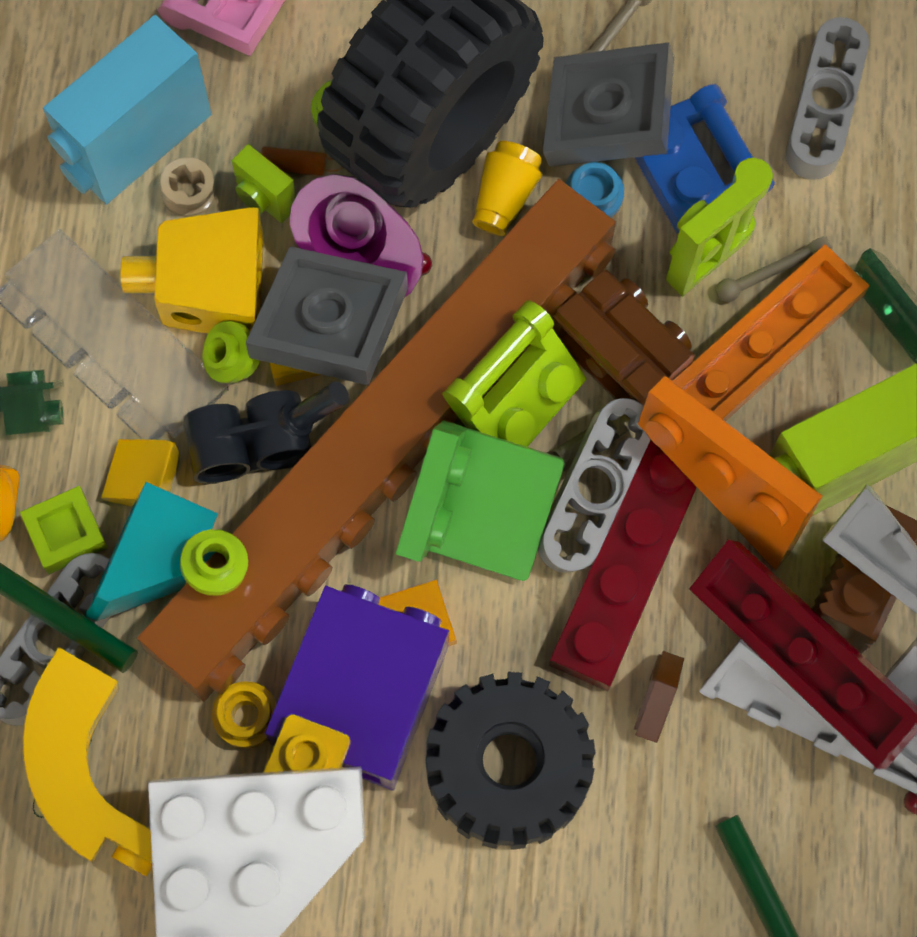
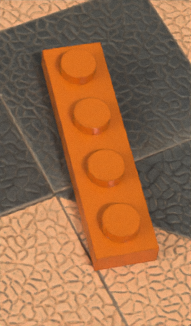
(773, 333)

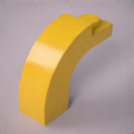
(55, 752)

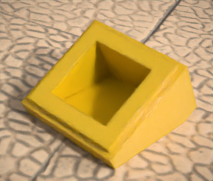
(140, 462)

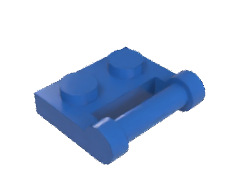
(686, 171)

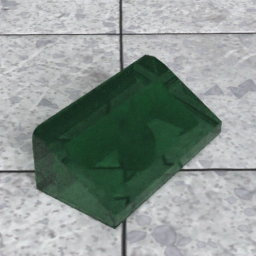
(890, 298)

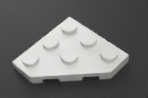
(249, 847)

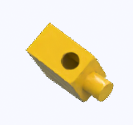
(203, 270)

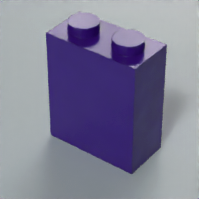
(364, 677)

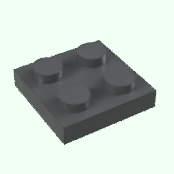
(609, 105)
(328, 315)

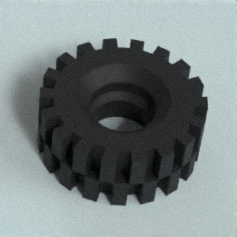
(498, 811)

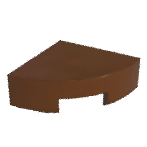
(659, 696)

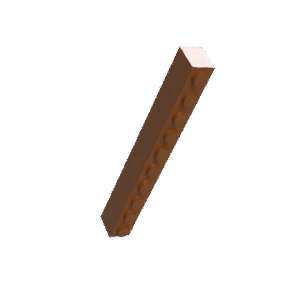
(375, 445)

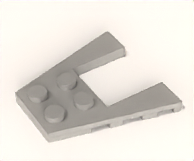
(886, 553)

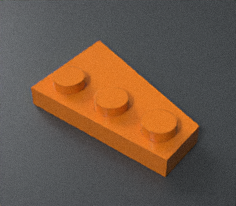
(736, 475)

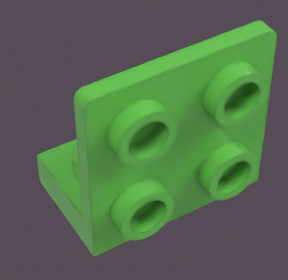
(480, 501)

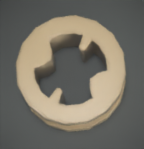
(196, 172)

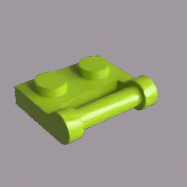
(718, 229)
(529, 391)

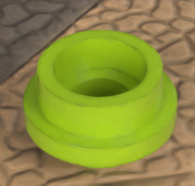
(226, 353)
(211, 580)

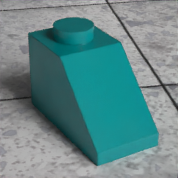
(149, 552)

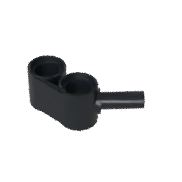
(268, 439)

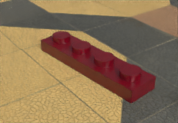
(624, 571)
(808, 654)

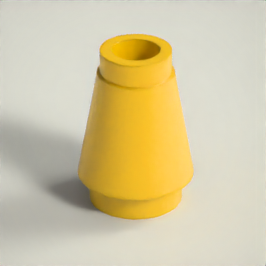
(505, 186)

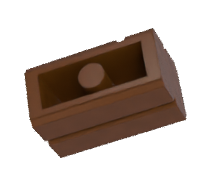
(620, 338)

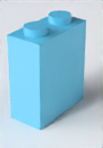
(128, 110)

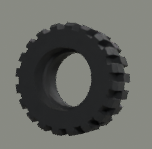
(427, 92)

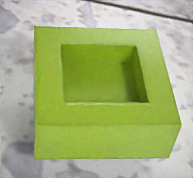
(263, 184)
(63, 529)

